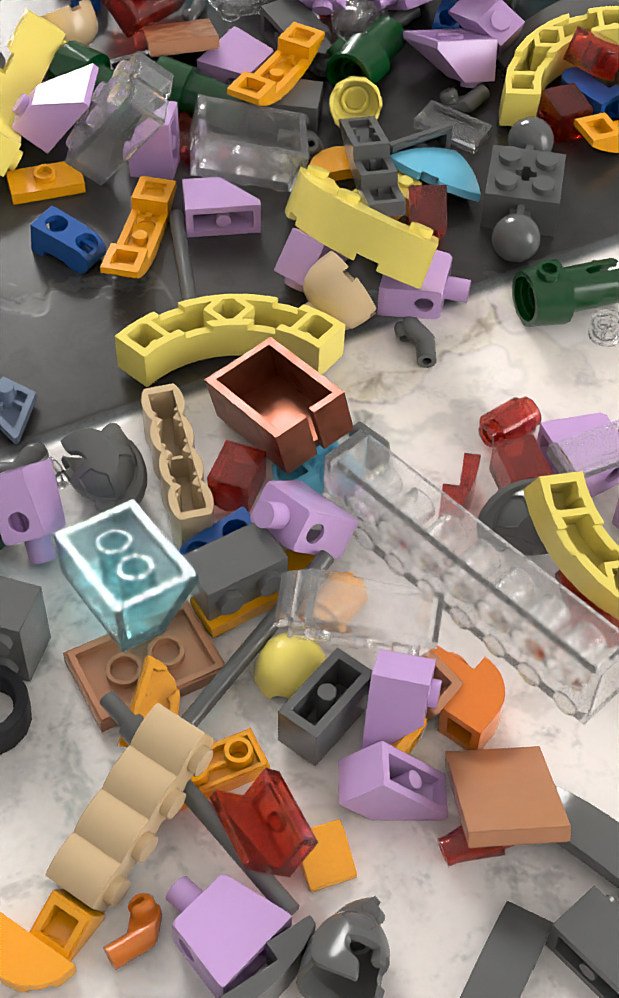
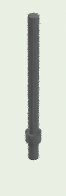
(242, 657)
(202, 808)

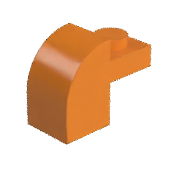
(476, 707)

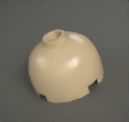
(77, 22)
(337, 292)

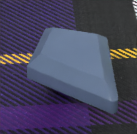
(15, 408)

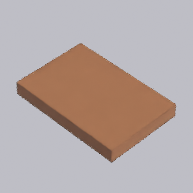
(181, 37)
(103, 667)
(506, 797)

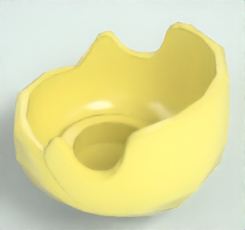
(354, 98)
(286, 665)

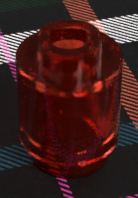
(509, 420)

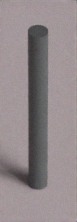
(182, 255)

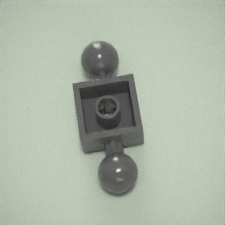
(523, 190)

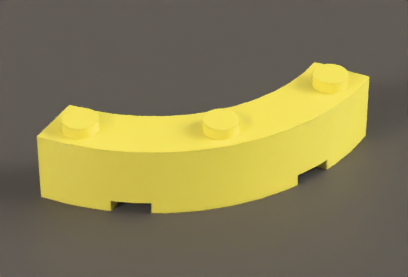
(31, 54)
(541, 60)
(352, 228)
(225, 327)
(575, 536)

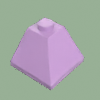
(457, 53)
(54, 107)

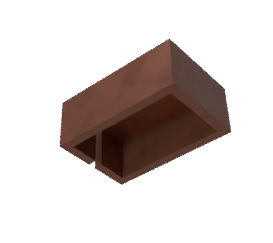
(280, 404)

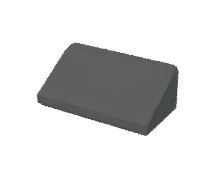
(434, 137)

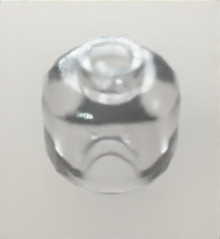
(354, 18)

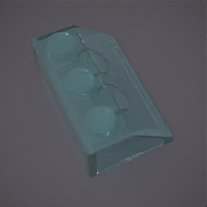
(125, 573)

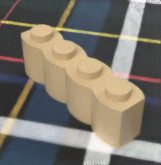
(176, 462)
(127, 811)

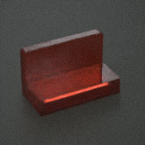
(266, 825)

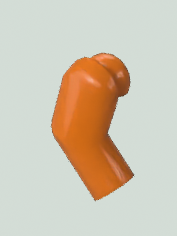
(141, 932)

